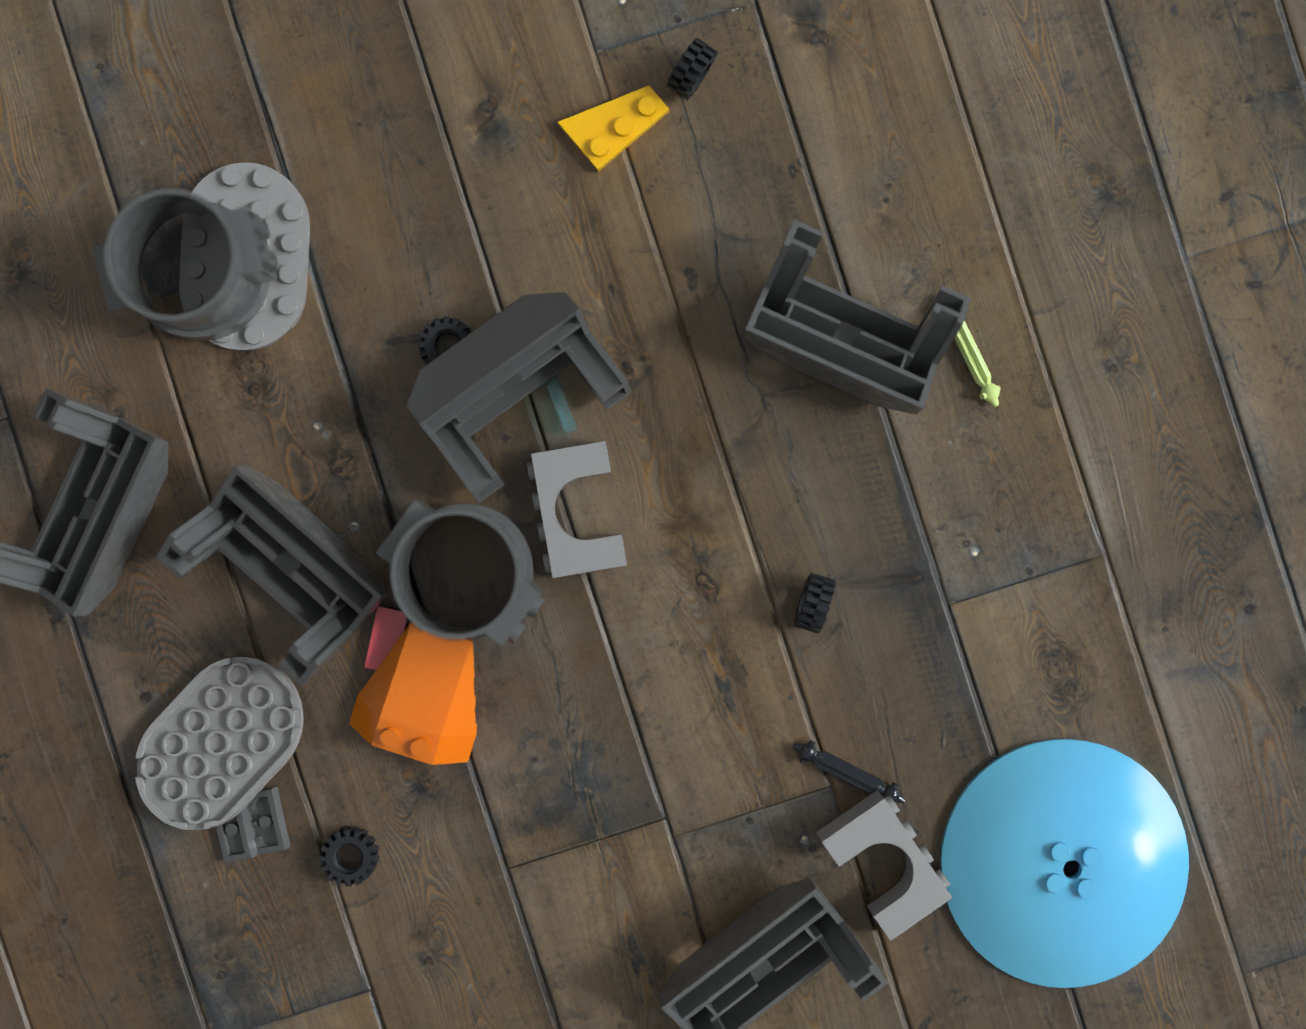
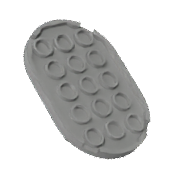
(208, 249)
(219, 743)

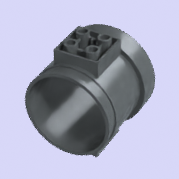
(237, 300)
(398, 550)

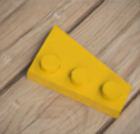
(614, 126)

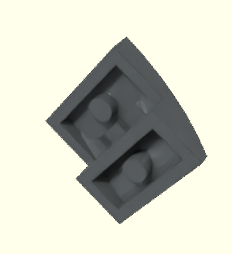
(256, 829)

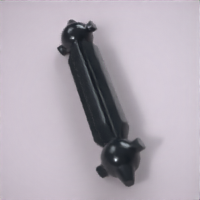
(846, 771)

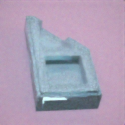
(561, 406)

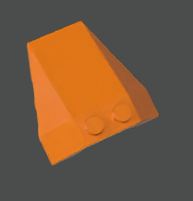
(421, 699)

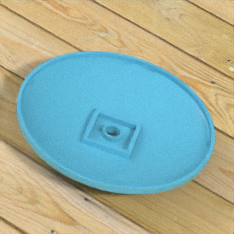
(1020, 829)

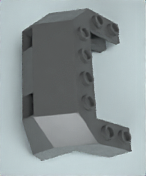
(846, 338)
(500, 368)
(95, 509)
(289, 558)
(765, 959)

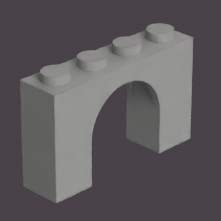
(552, 473)
(920, 887)

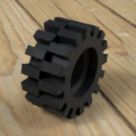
(692, 68)
(436, 329)
(814, 603)
(343, 874)

